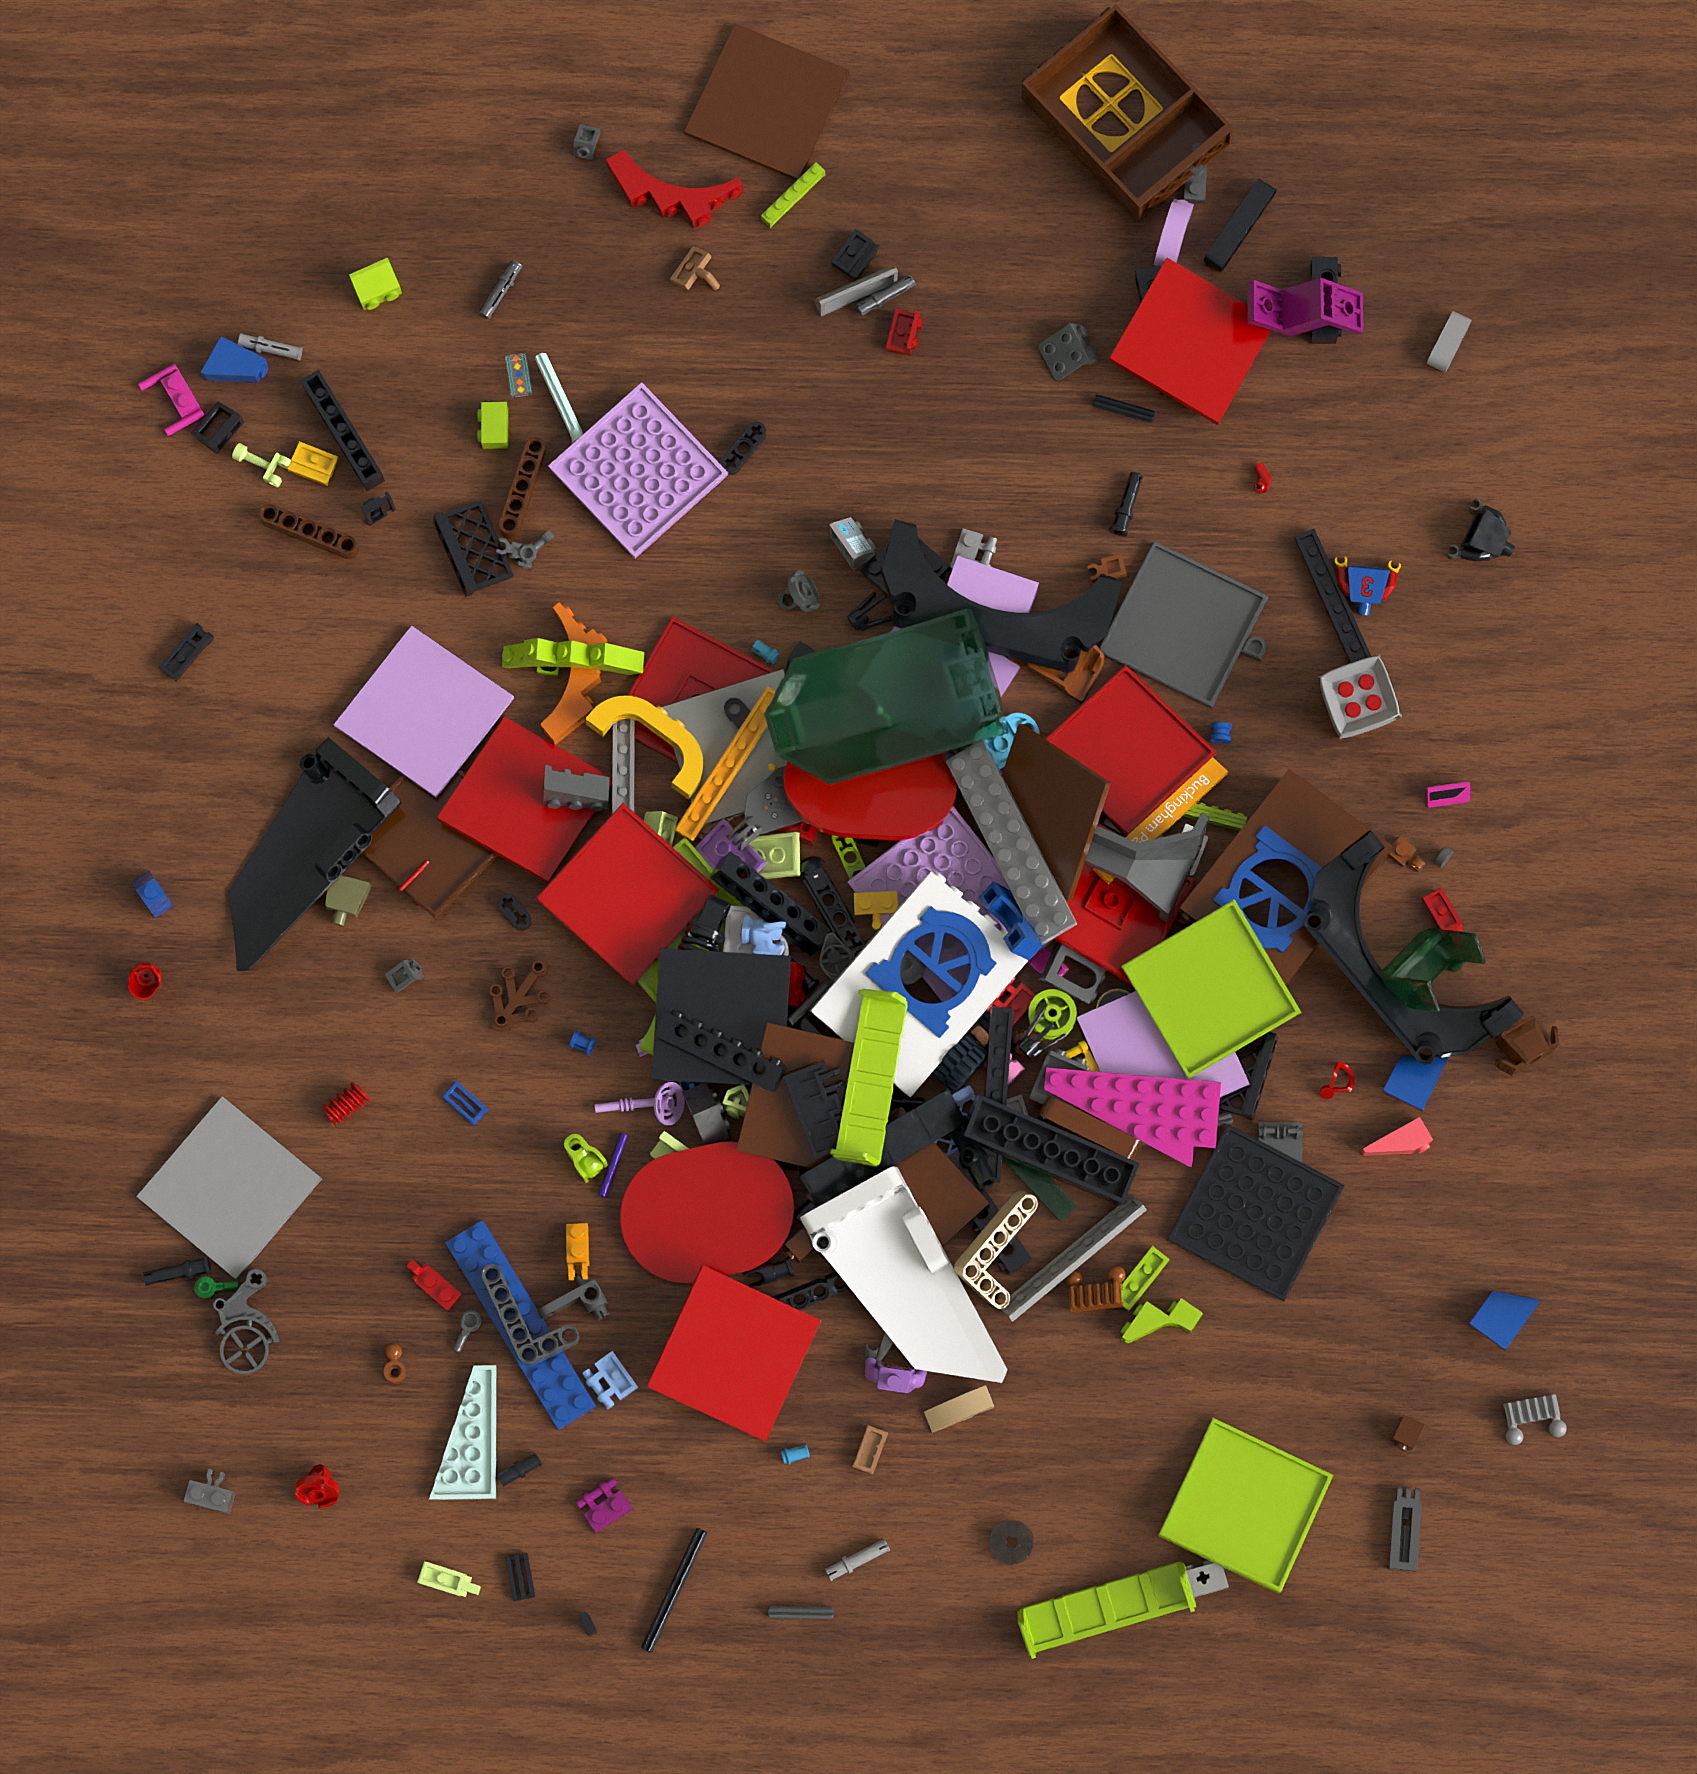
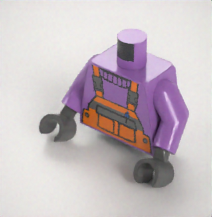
(890, 1375)

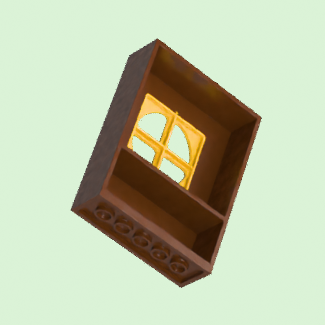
(1157, 152)

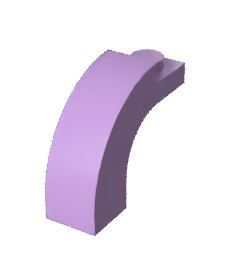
(1173, 231)

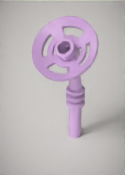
(659, 1102)

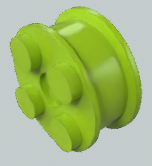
(1056, 1002)

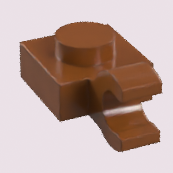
(1404, 853)

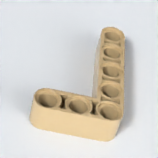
(994, 1247)

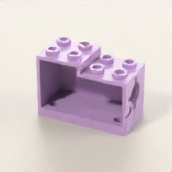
(992, 586)

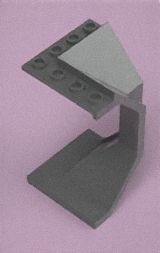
(1153, 867)

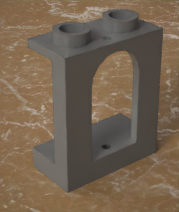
(1050, 976)

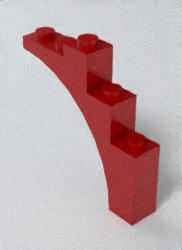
(667, 198)

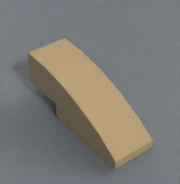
(959, 1409)

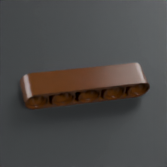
(522, 497)
(301, 524)
(1090, 1128)

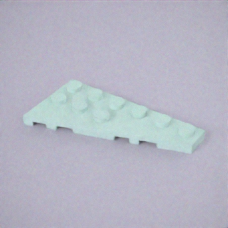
(470, 1455)

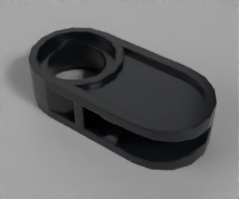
(739, 718)

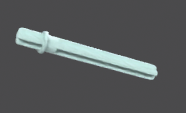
(559, 396)

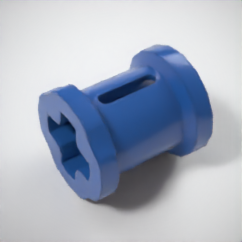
(582, 1043)

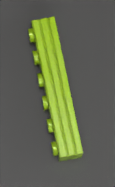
(793, 194)
(1217, 817)

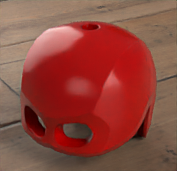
(143, 986)

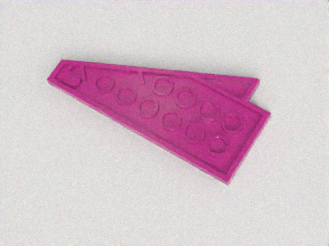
(1156, 1110)

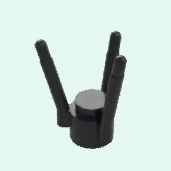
(858, 615)
(1030, 1045)

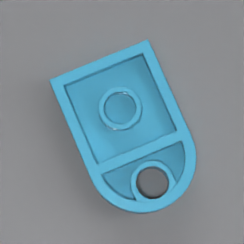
(1001, 745)

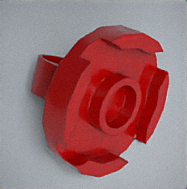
(317, 1488)

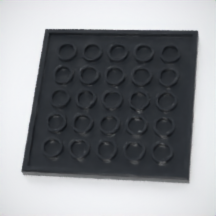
(1255, 1212)

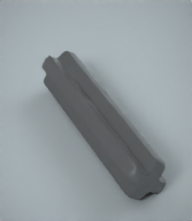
(800, 1612)

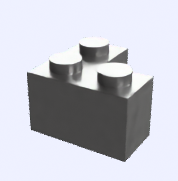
(706, 1114)

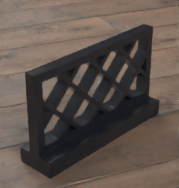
(456, 556)
(1257, 1079)

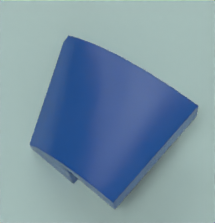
(1414, 1081)
(1503, 1317)

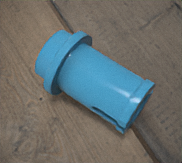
(765, 652)
(794, 1454)

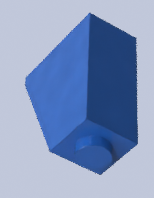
(234, 364)
(152, 894)

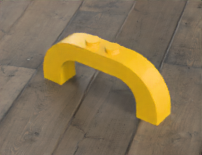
(656, 720)

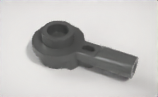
(470, 1322)

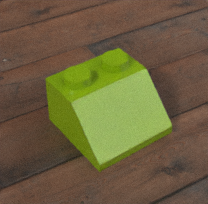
(375, 284)

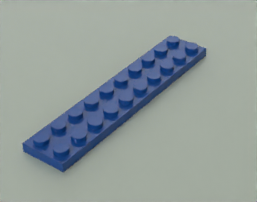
(552, 1378)

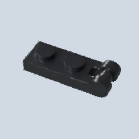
(186, 652)

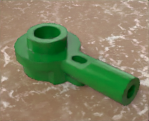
(207, 1287)

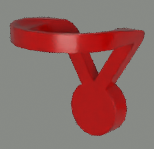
(1327, 1091)

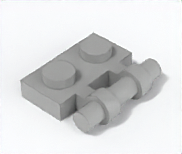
(970, 544)

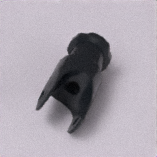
(771, 1272)

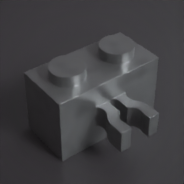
(210, 1496)

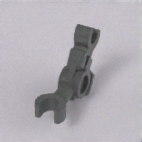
(525, 552)

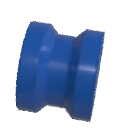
(1220, 732)

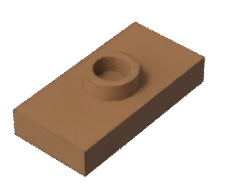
(870, 1449)

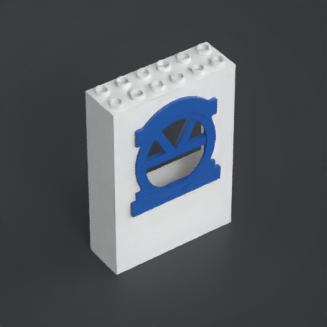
(928, 1028)

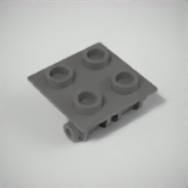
(1283, 1137)

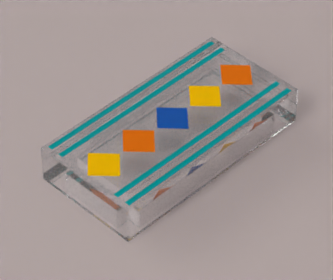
(518, 375)

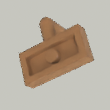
(692, 267)

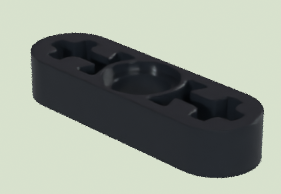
(758, 439)

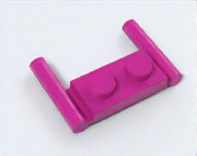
(179, 394)

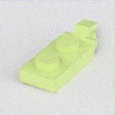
(447, 1580)

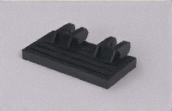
(815, 1107)

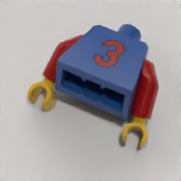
(1366, 584)

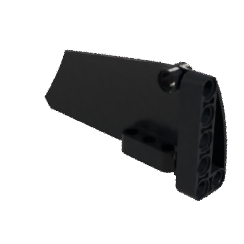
(306, 848)

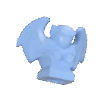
(762, 934)

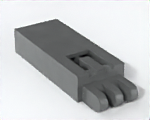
(1405, 1539)

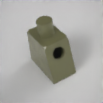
(346, 898)

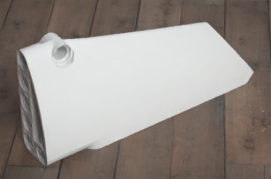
(904, 1277)

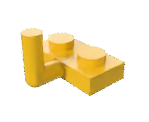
(875, 904)

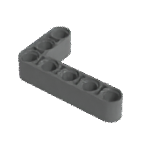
(519, 1323)

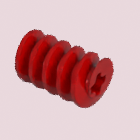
(345, 1103)

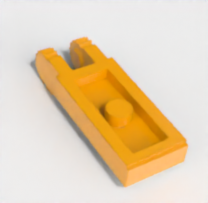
(577, 1248)

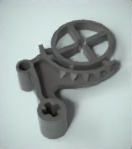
(236, 1310)

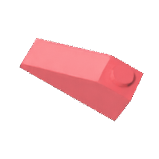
(1404, 1140)

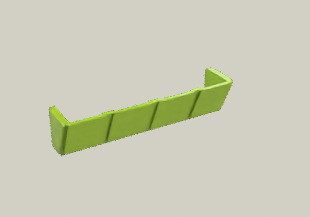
(871, 1077)
(1105, 1607)

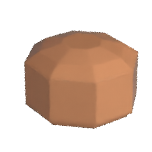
(980, 1036)

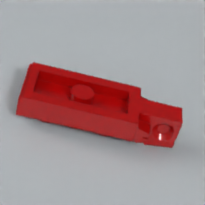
(1442, 911)
(434, 1285)

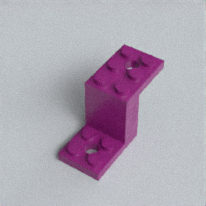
(1305, 307)

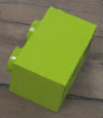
(493, 425)

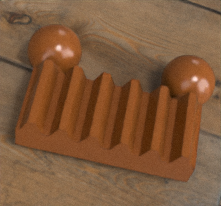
(1097, 1296)

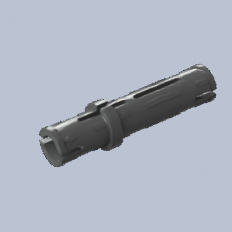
(505, 281)
(877, 299)

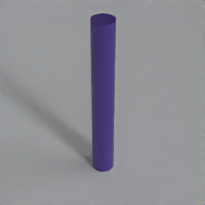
(612, 1165)

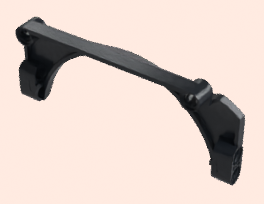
(1040, 638)
(1340, 933)

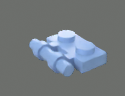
(616, 1377)

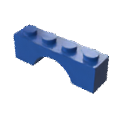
(1021, 936)

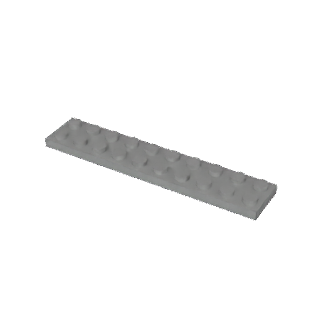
(1011, 842)

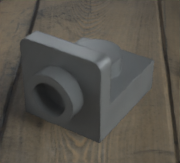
(586, 142)
(404, 974)

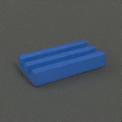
(478, 1115)

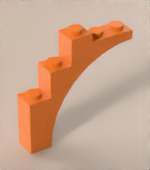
(573, 706)

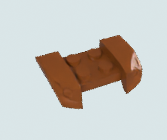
(1076, 683)

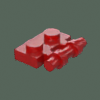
(1019, 1000)

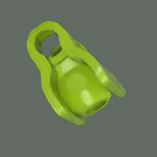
(587, 1159)

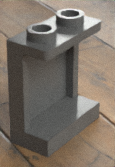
(1054, 1059)

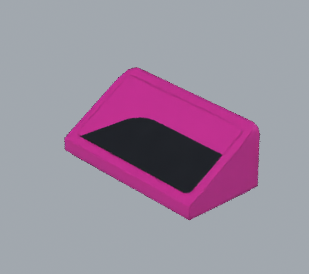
(1448, 794)

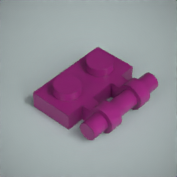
(608, 1510)

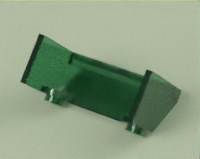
(1424, 959)

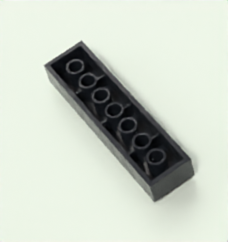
(1049, 1150)

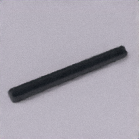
(674, 1590)

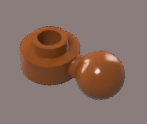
(393, 1353)

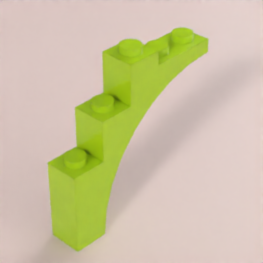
(573, 654)

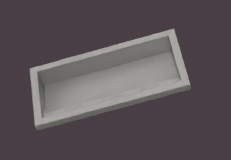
(856, 290)

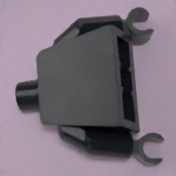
(1485, 536)

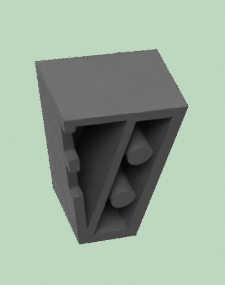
(575, 791)

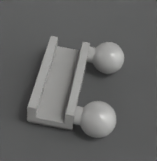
(1532, 1411)

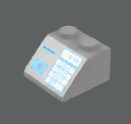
(851, 542)

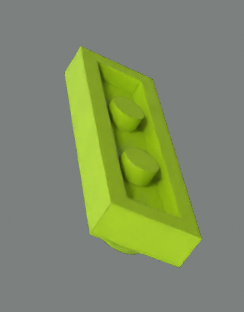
(1142, 1277)

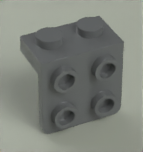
(1068, 351)

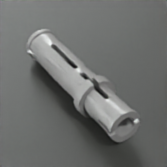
(250, 342)
(849, 1563)

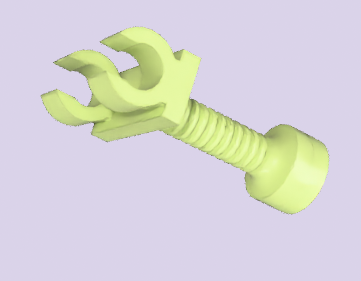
(240, 453)

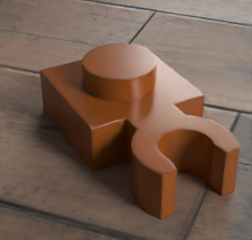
(1111, 566)

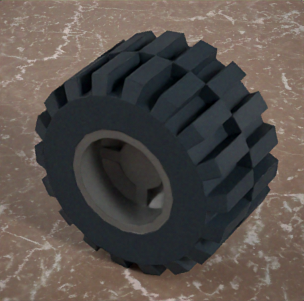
(960, 1063)

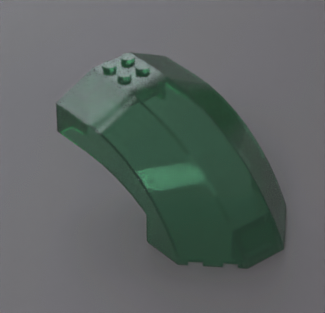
(887, 700)

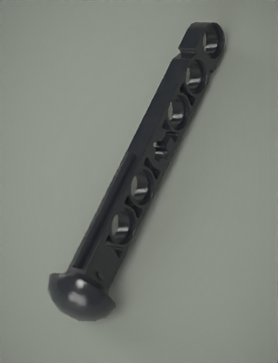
(815, 881)
(808, 1291)

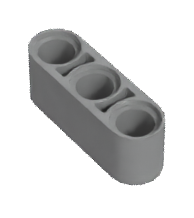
(1449, 341)

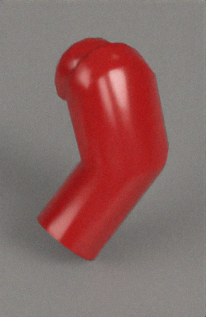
(1264, 478)

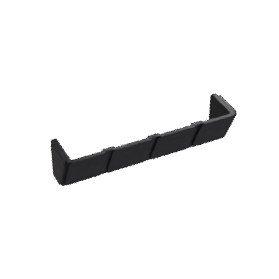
(902, 1139)

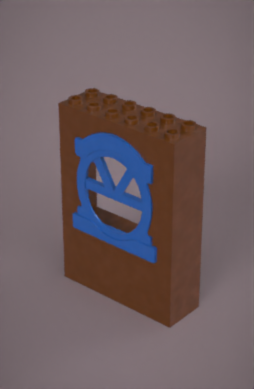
(1289, 825)

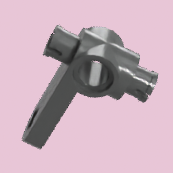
(596, 1305)

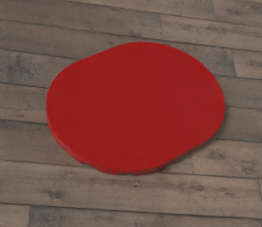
(876, 806)
(707, 1211)

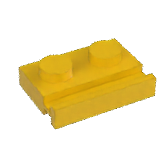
(313, 463)

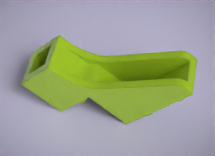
(1150, 1319)

